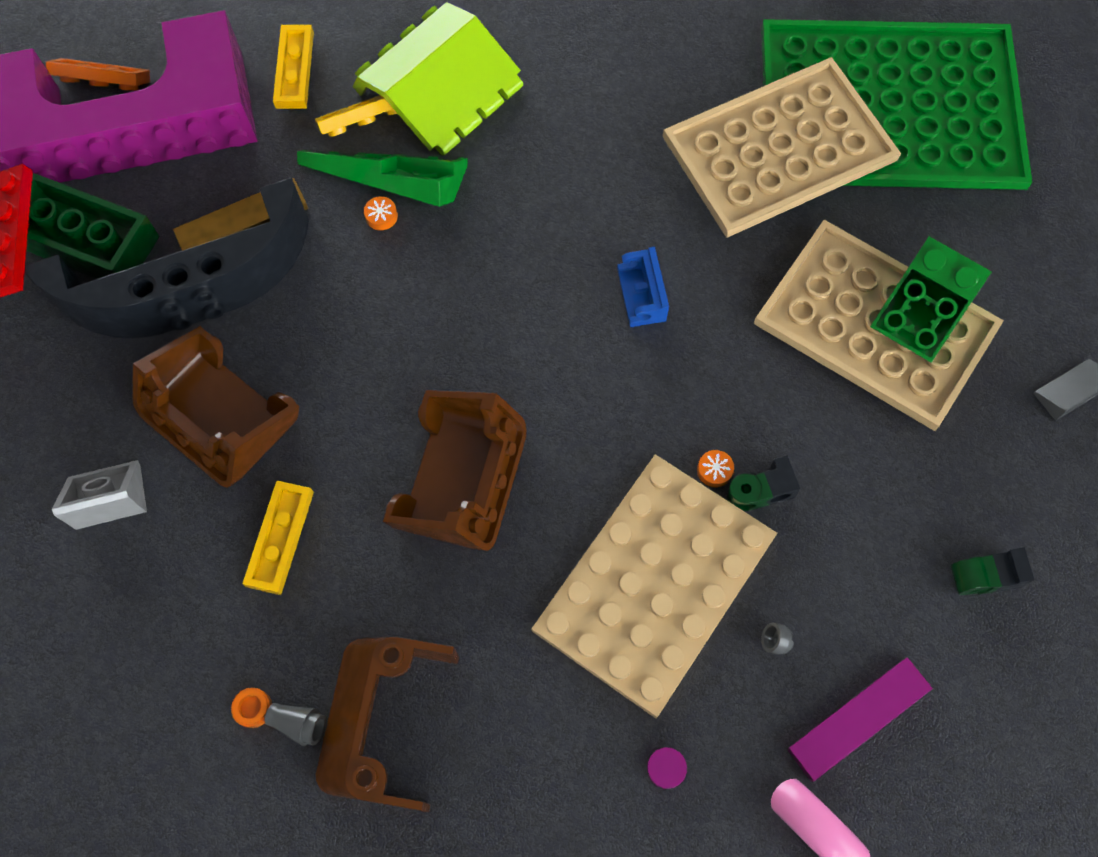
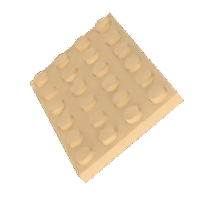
(780, 146)
(828, 311)
(654, 585)

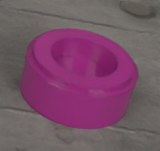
(666, 768)

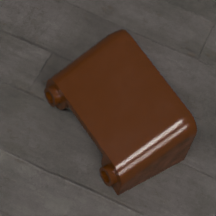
(207, 407)
(464, 469)

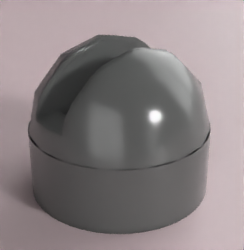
(777, 639)

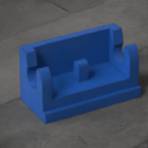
(643, 288)

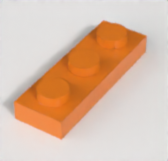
(98, 73)

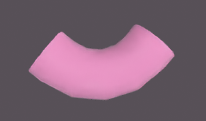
(815, 822)

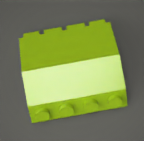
(442, 76)

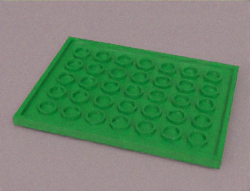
(935, 89)

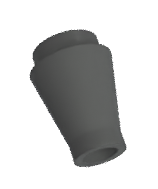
(298, 723)

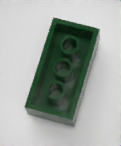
(86, 230)

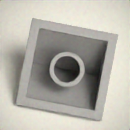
(101, 496)

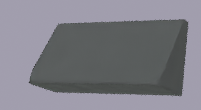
(1070, 389)

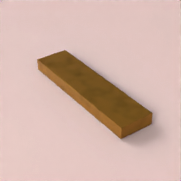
(226, 221)

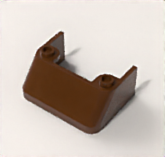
(341, 766)

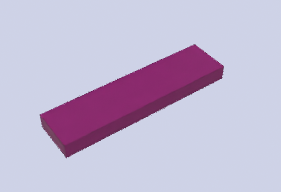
(859, 719)

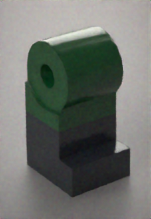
(766, 488)
(992, 572)

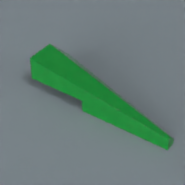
(409, 176)

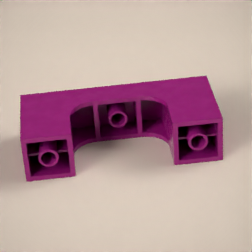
(189, 111)

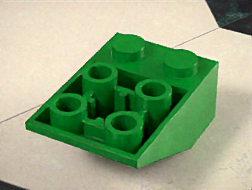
(930, 299)

